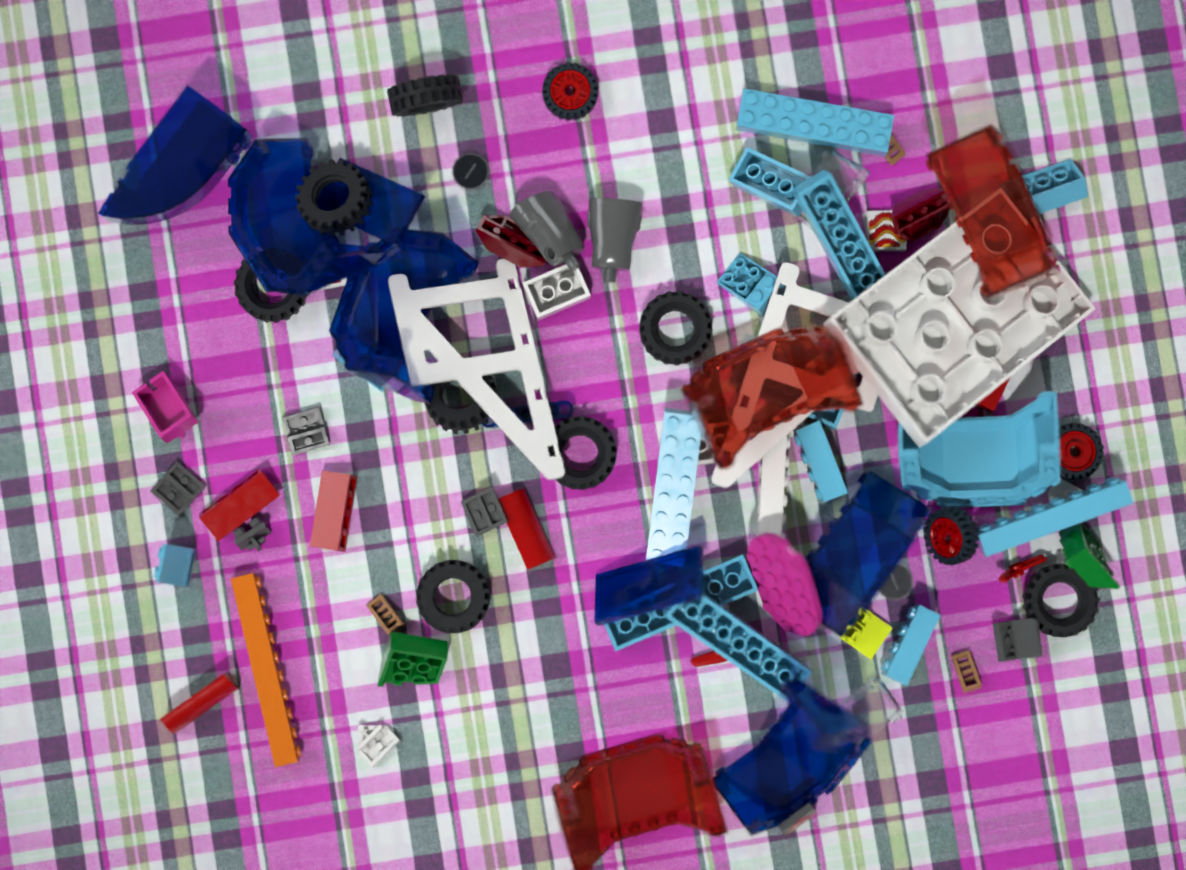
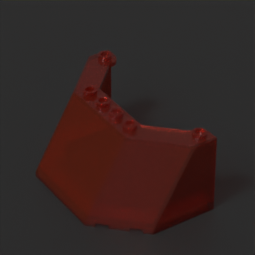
(994, 212)
(768, 385)
(635, 792)

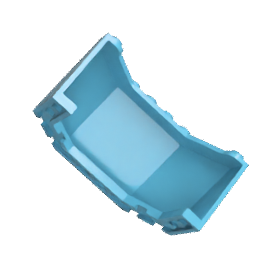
(986, 458)

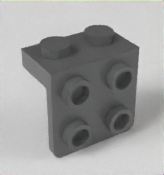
(1017, 639)

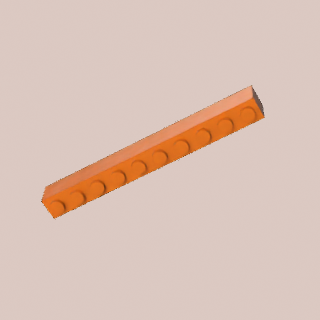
(265, 669)

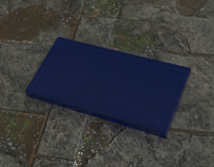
(391, 210)
(649, 585)

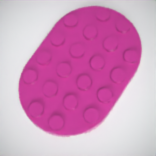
(784, 584)

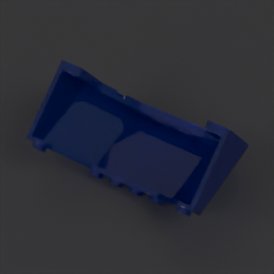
(271, 231)
(365, 315)
(863, 549)
(795, 761)

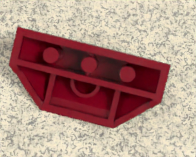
(920, 213)
(508, 241)

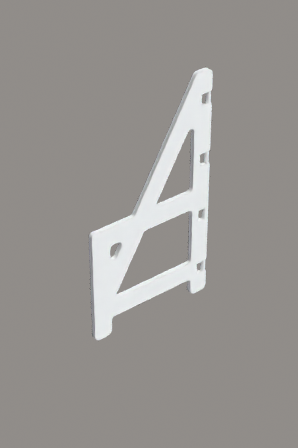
(773, 319)
(420, 336)

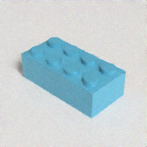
(768, 180)
(910, 644)

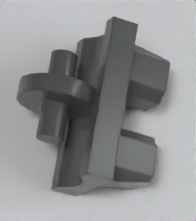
(252, 538)

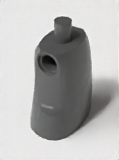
(549, 228)
(613, 232)

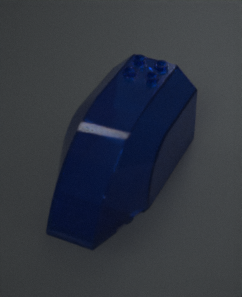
(177, 162)

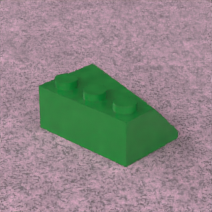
(1086, 557)
(412, 660)

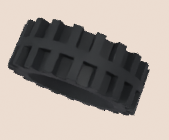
(425, 95)
(349, 213)
(681, 303)
(256, 307)
(457, 419)
(606, 451)
(479, 596)
(1086, 604)

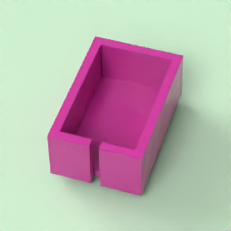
(165, 407)

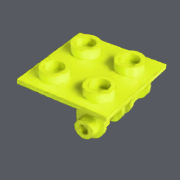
(867, 633)

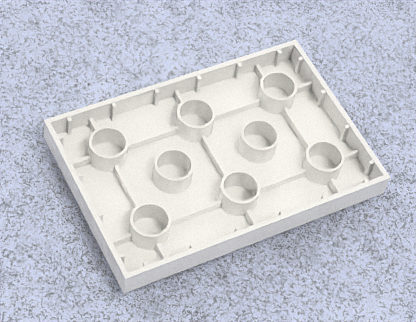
(941, 345)

